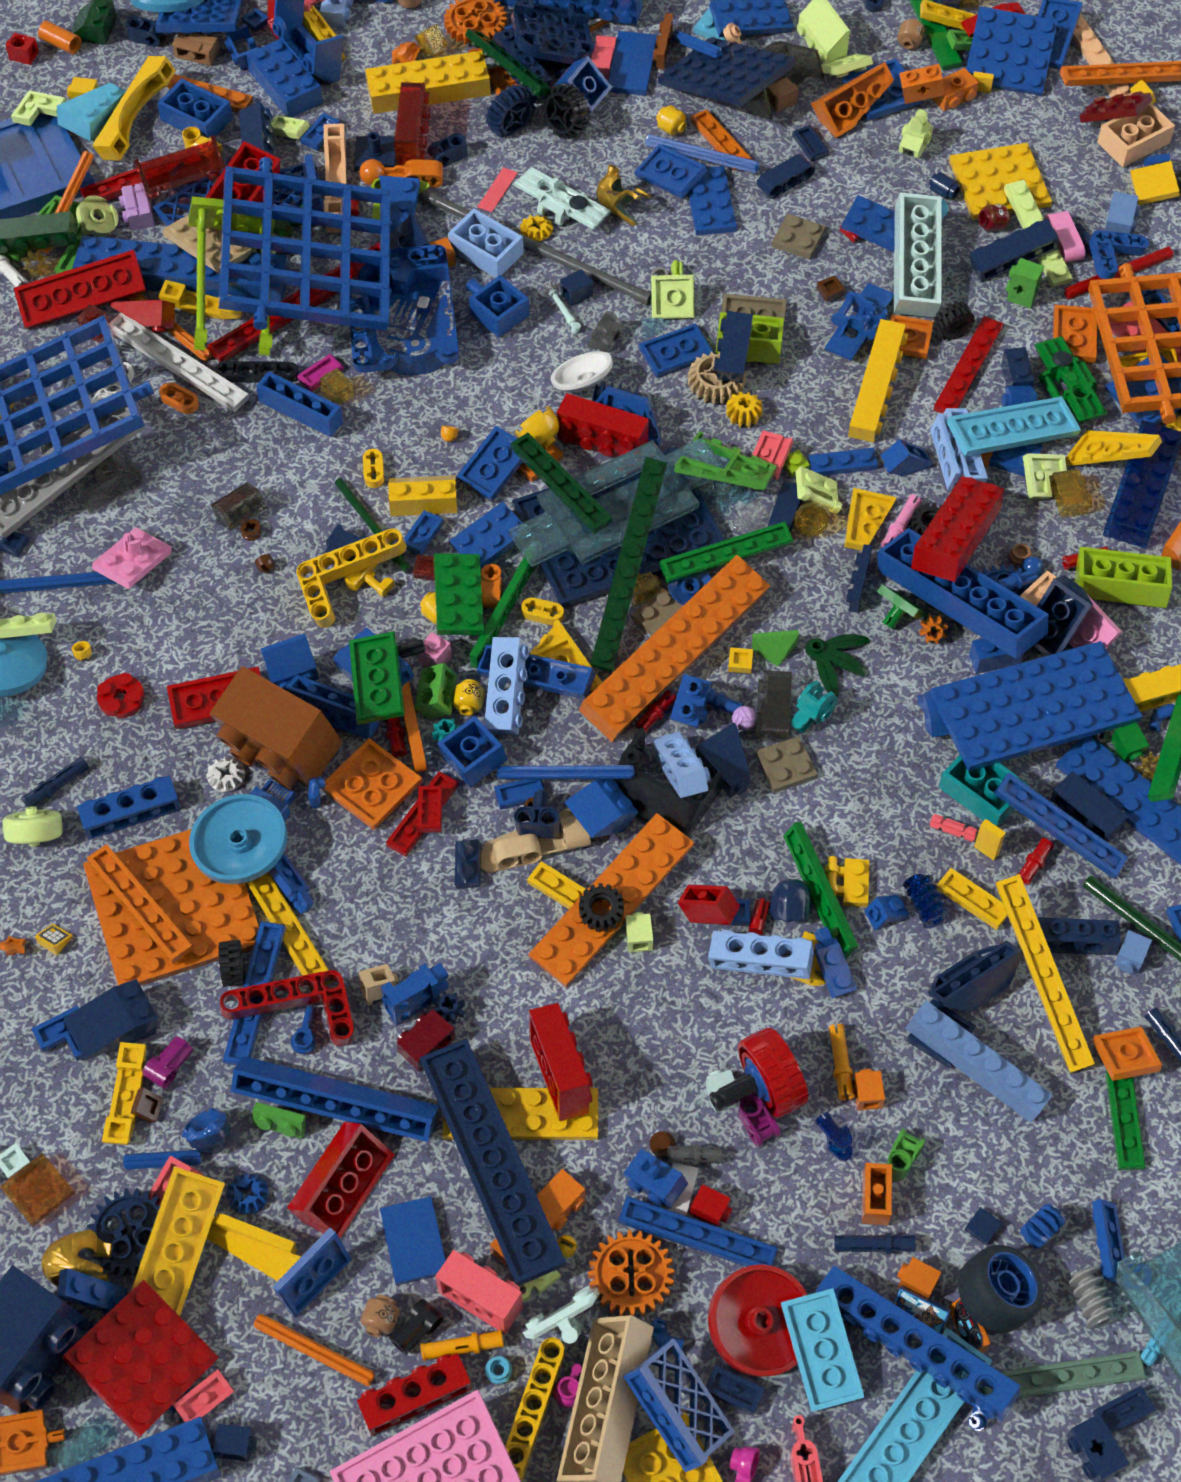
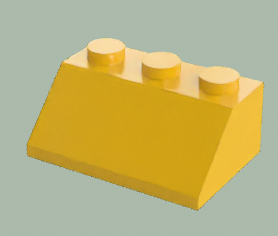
(418, 494)

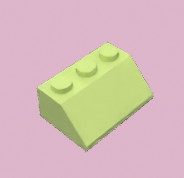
(824, 30)

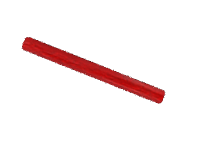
(1137, 265)

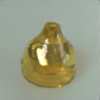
(811, 519)

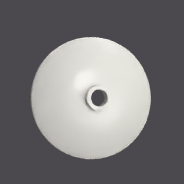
(582, 372)

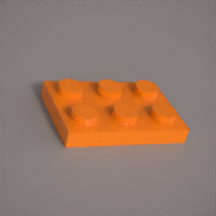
(1078, 329)

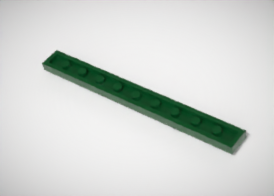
(628, 565)

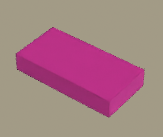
(310, 377)

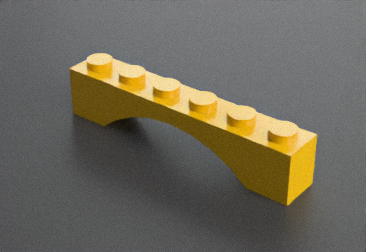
(150, 79)

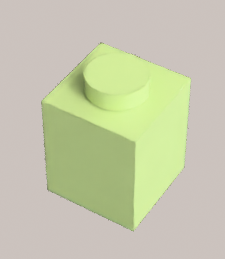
(639, 932)

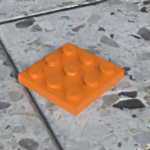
(371, 783)

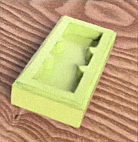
(289, 126)

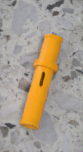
(842, 1072)
(462, 1345)

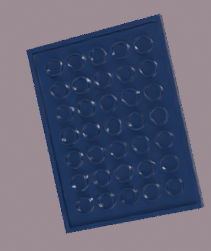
(578, 582)

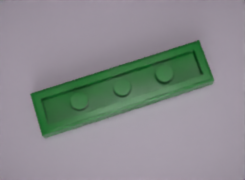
(1125, 1123)

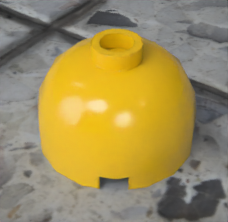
(541, 427)

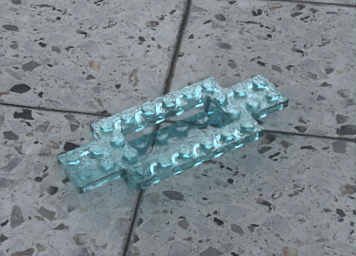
(562, 530)

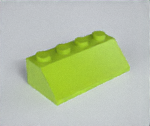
(1124, 576)

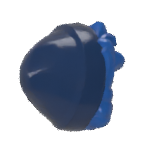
(208, 1131)

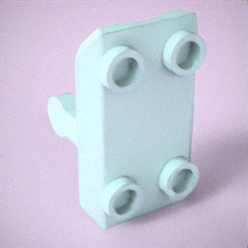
(563, 1317)

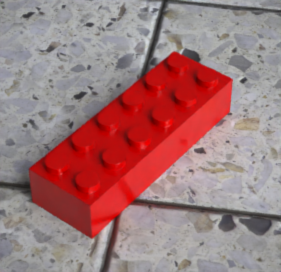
(957, 528)

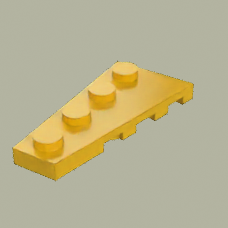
(1111, 446)

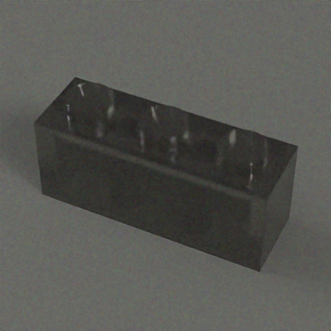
(774, 706)

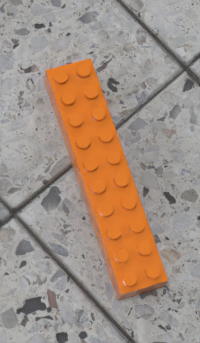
(673, 648)

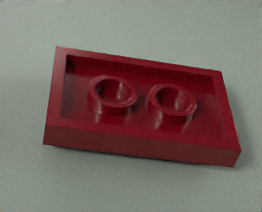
(1116, 107)

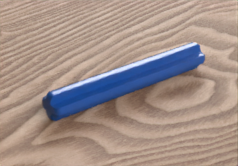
(696, 44)

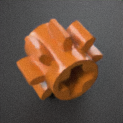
(936, 635)

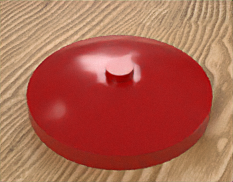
(750, 1322)

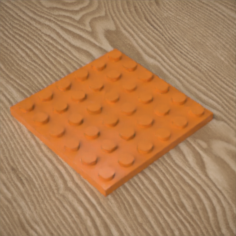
(196, 905)

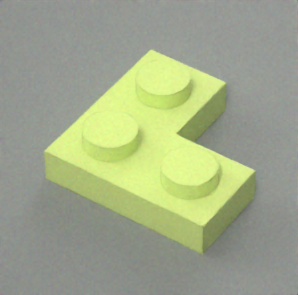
(33, 104)
(1039, 471)

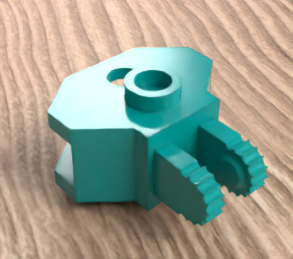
(812, 708)

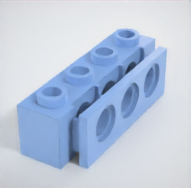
(954, 460)

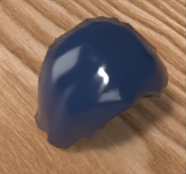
(791, 901)

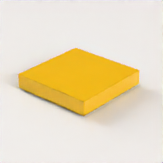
(1154, 183)

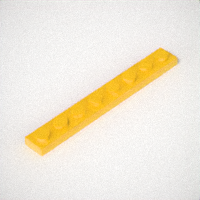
(1044, 974)

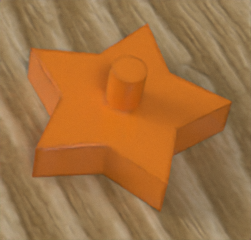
(13, 946)

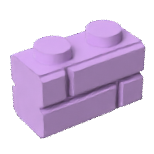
(137, 207)

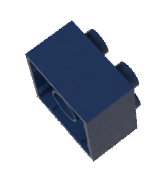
(33, 1339)

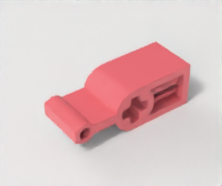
(603, 54)
(799, 1465)

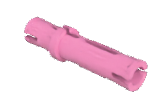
(902, 520)

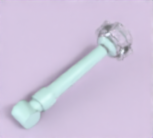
(551, 290)

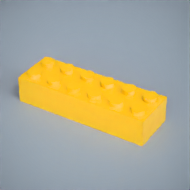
(445, 79)

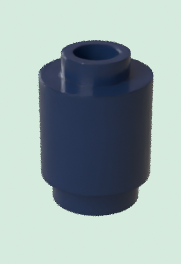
(944, 186)

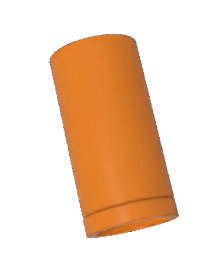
(59, 37)

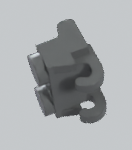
(605, 331)

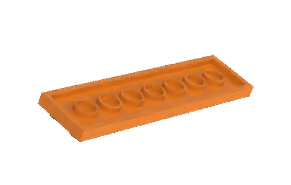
(635, 876)

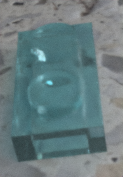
(79, 1446)

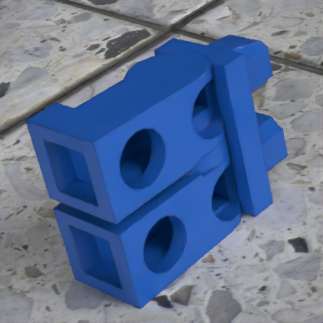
(414, 993)

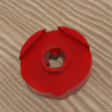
(120, 684)

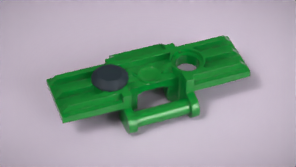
(1075, 374)

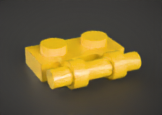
(856, 880)

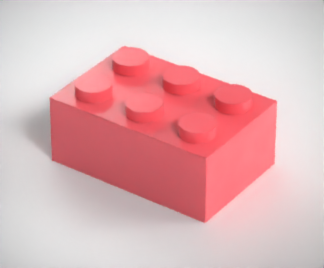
(479, 1291)

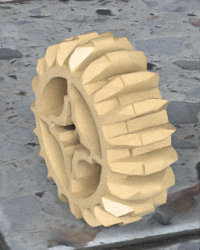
(705, 384)

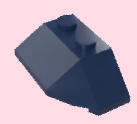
(977, 977)

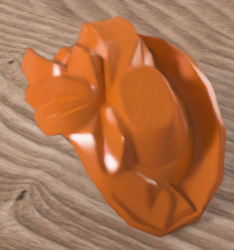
(405, 52)

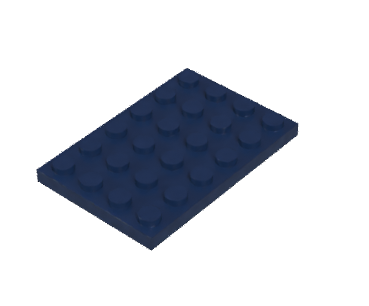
(730, 78)

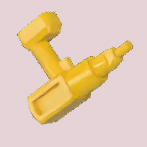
(356, 580)

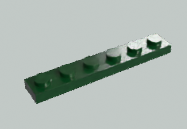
(505, 60)
(561, 483)

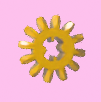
(744, 409)

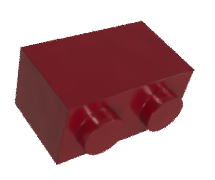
(425, 1037)

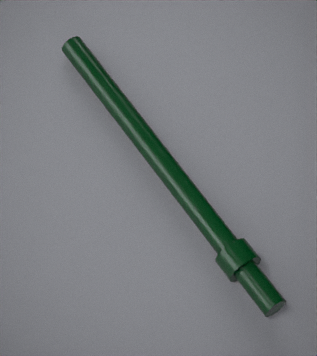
(367, 518)

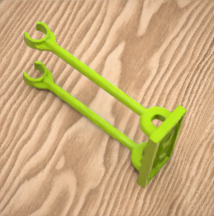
(208, 214)

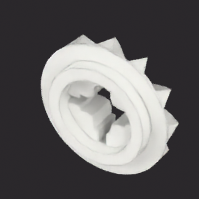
(229, 782)

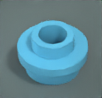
(498, 1361)

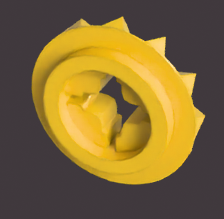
(534, 233)

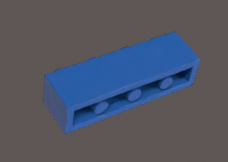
(299, 404)

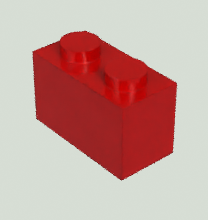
(708, 904)

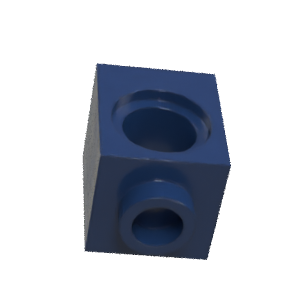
(234, 1442)

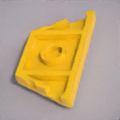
(561, 647)

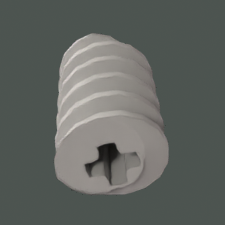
(1092, 1298)

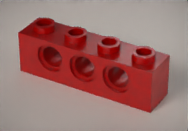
(380, 1419)

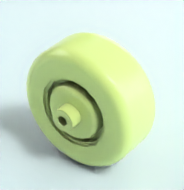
(32, 826)

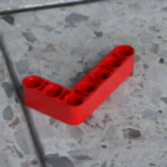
(294, 999)

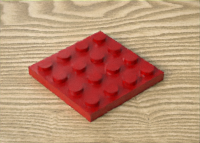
(140, 1358)

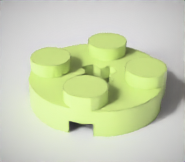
(91, 225)

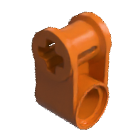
(491, 585)

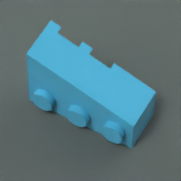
(90, 111)

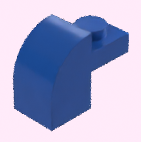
(933, 721)

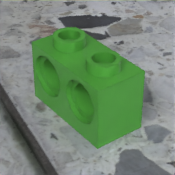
(436, 691)

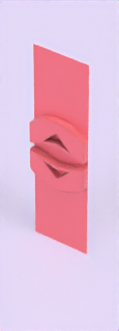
(497, 189)

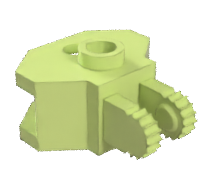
(916, 134)

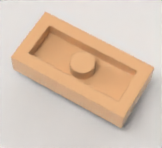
(1038, 588)

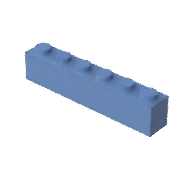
(978, 1061)

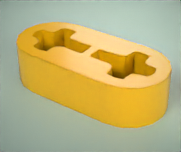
(377, 467)
(542, 611)

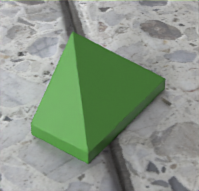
(775, 645)

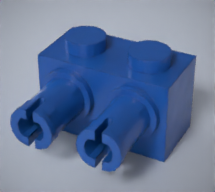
(692, 701)

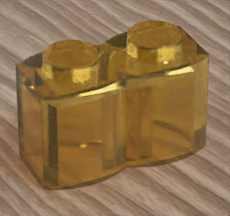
(1070, 493)

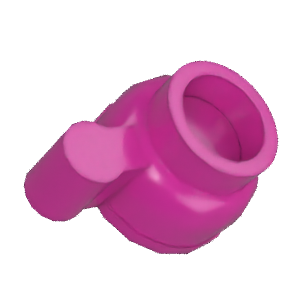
(566, 1388)
(745, 1462)

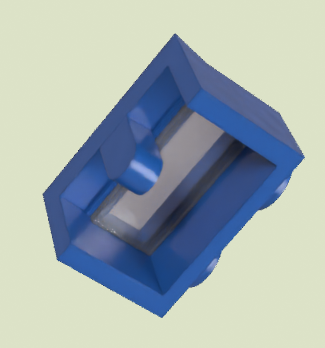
(240, 44)

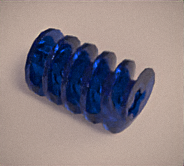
(926, 900)

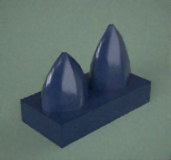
(467, 864)

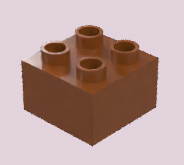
(274, 729)

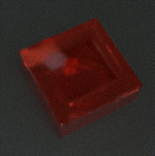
(424, 568)

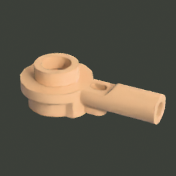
(732, 33)

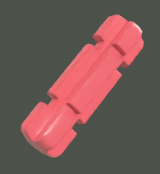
(953, 827)

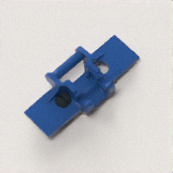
(858, 329)

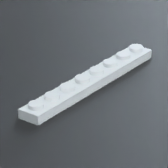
(178, 362)

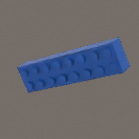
(548, 674)

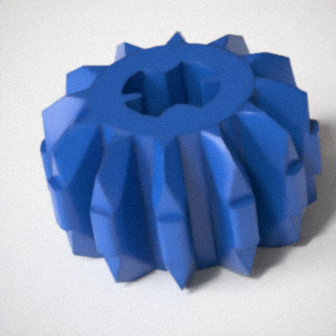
(1042, 1226)

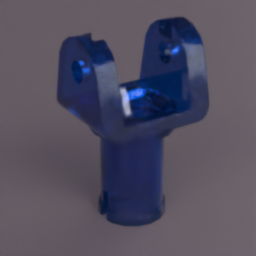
(838, 1139)

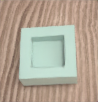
(12, 1160)

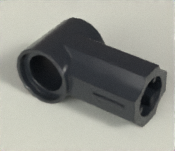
(421, 1320)

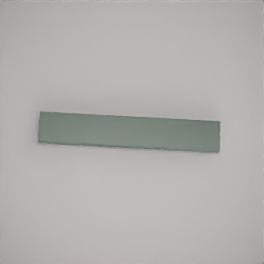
(1076, 1374)

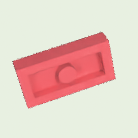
(203, 1397)

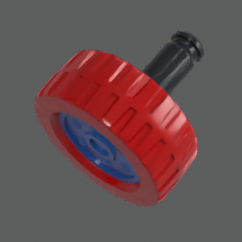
(769, 1074)

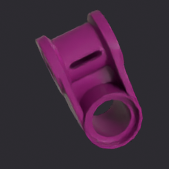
(758, 1124)

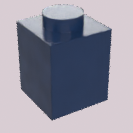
(576, 287)

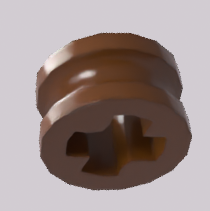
(253, 524)

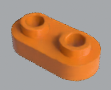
(180, 399)

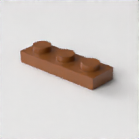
(663, 41)

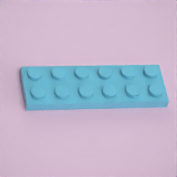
(1013, 426)

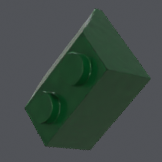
(95, 21)

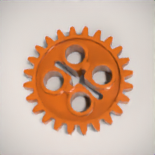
(475, 15)
(607, 1274)

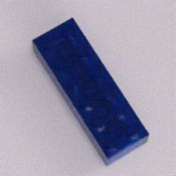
(1143, 489)

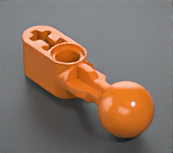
(425, 170)

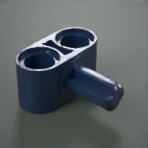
(538, 816)

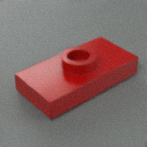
(429, 809)

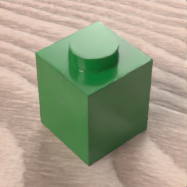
(1130, 743)

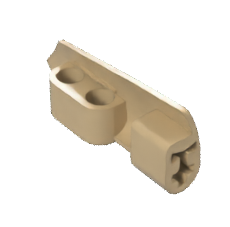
(520, 850)

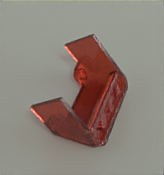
(179, 168)

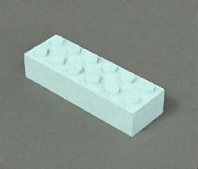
(917, 255)

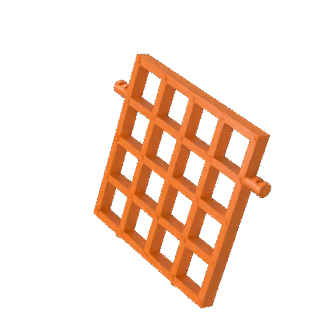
(1146, 341)

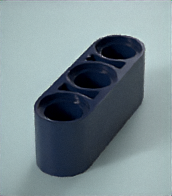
(785, 176)
(786, 505)

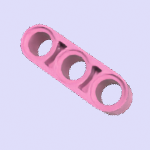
(1069, 241)

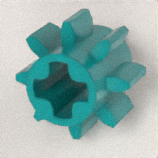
(442, 727)

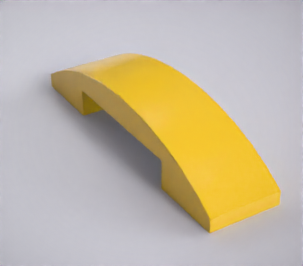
(187, 301)
(129, 1079)

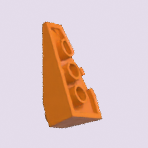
(848, 103)

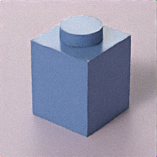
(1132, 952)

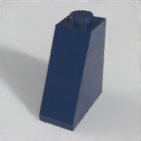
(726, 754)

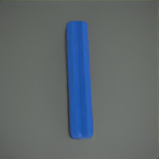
(158, 1159)

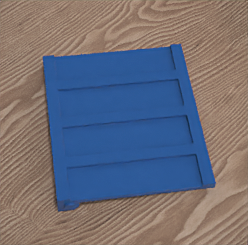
(35, 165)

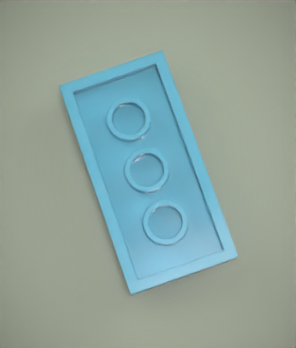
(822, 1350)

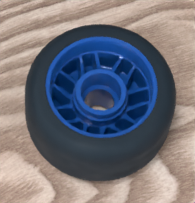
(1000, 1288)

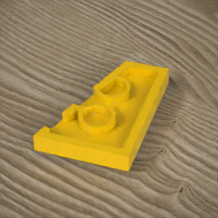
(865, 517)

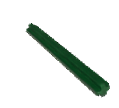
(1133, 916)

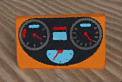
(968, 1328)

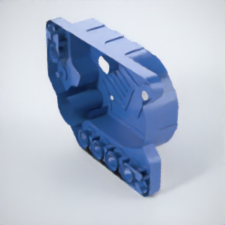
(420, 288)

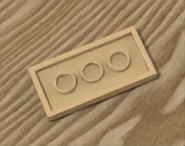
(186, 238)

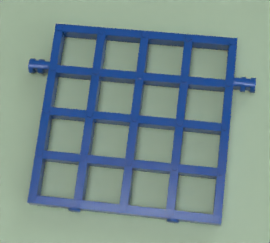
(305, 248)
(48, 404)

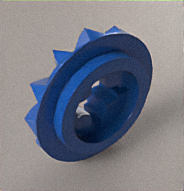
(252, 1203)

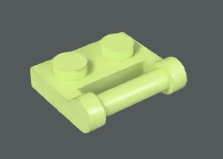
(817, 489)

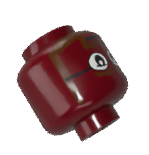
(994, 217)

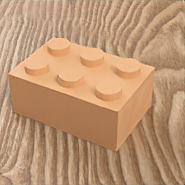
(1136, 136)

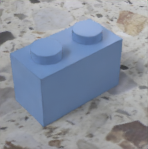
(1122, 212)

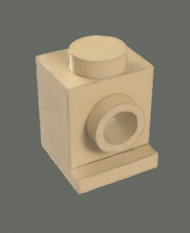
(373, 979)

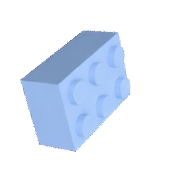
(486, 243)

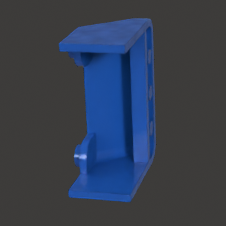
(318, 58)

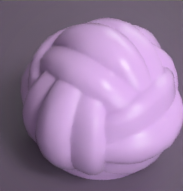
(744, 718)

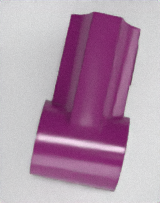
(163, 1069)

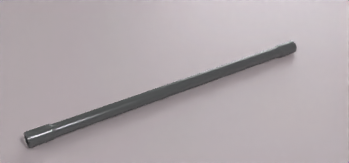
(633, 291)

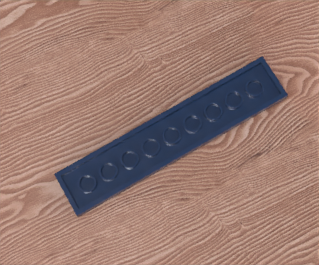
(492, 1163)

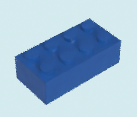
(284, 78)

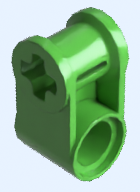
(904, 1151)

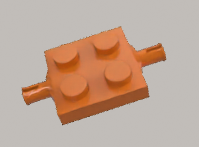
(25, 1442)

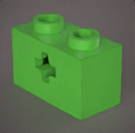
(1024, 282)

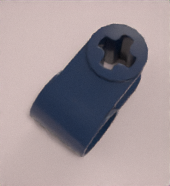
(143, 31)
(449, 149)

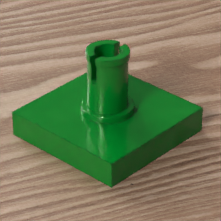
(901, 606)

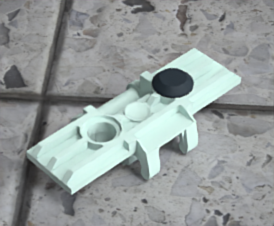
(561, 199)

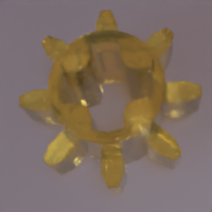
(35, 268)
(1146, 764)

